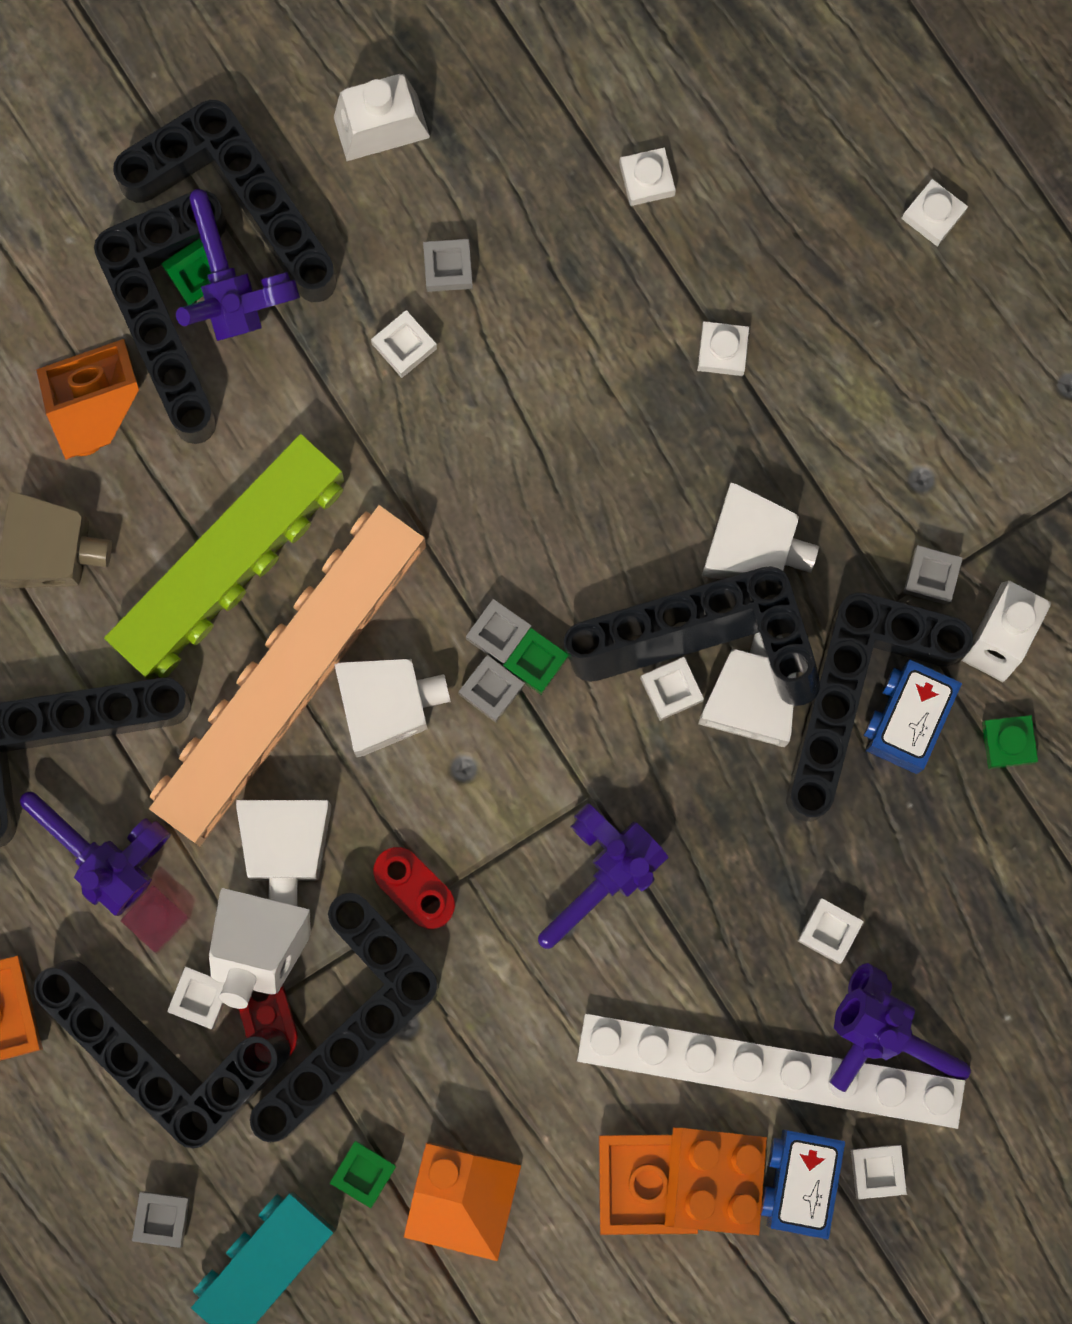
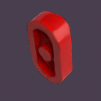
(413, 888)
(273, 1013)

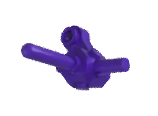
(228, 297)
(622, 867)
(104, 870)
(882, 1029)

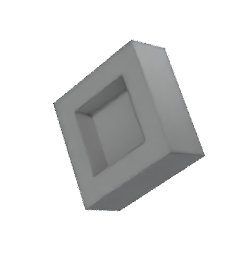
(447, 265)
(932, 575)
(498, 632)
(491, 688)
(161, 1219)

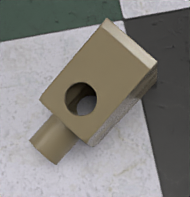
(46, 545)

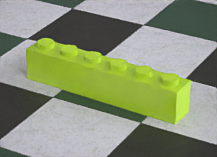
(226, 559)

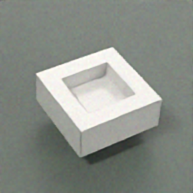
(647, 176)
(934, 212)
(404, 344)
(723, 348)
(672, 688)
(830, 931)
(197, 998)
(878, 1172)

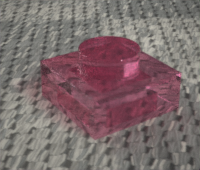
(155, 919)

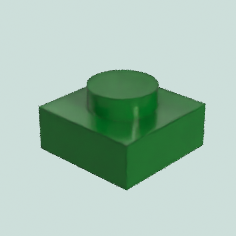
(189, 271)
(536, 661)
(1009, 742)
(363, 1174)

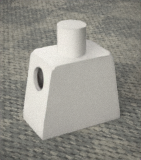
(379, 117)
(755, 536)
(1007, 629)
(748, 700)
(386, 701)
(283, 842)
(255, 945)

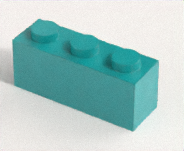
(263, 1263)

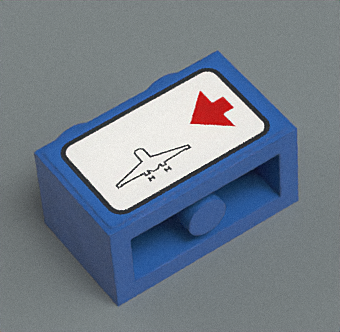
(912, 716)
(803, 1183)

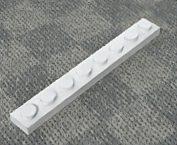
(768, 1071)

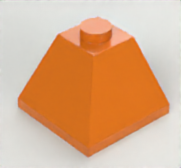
(88, 397)
(462, 1201)

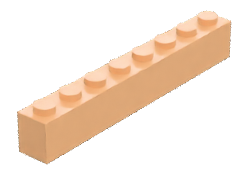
(288, 675)

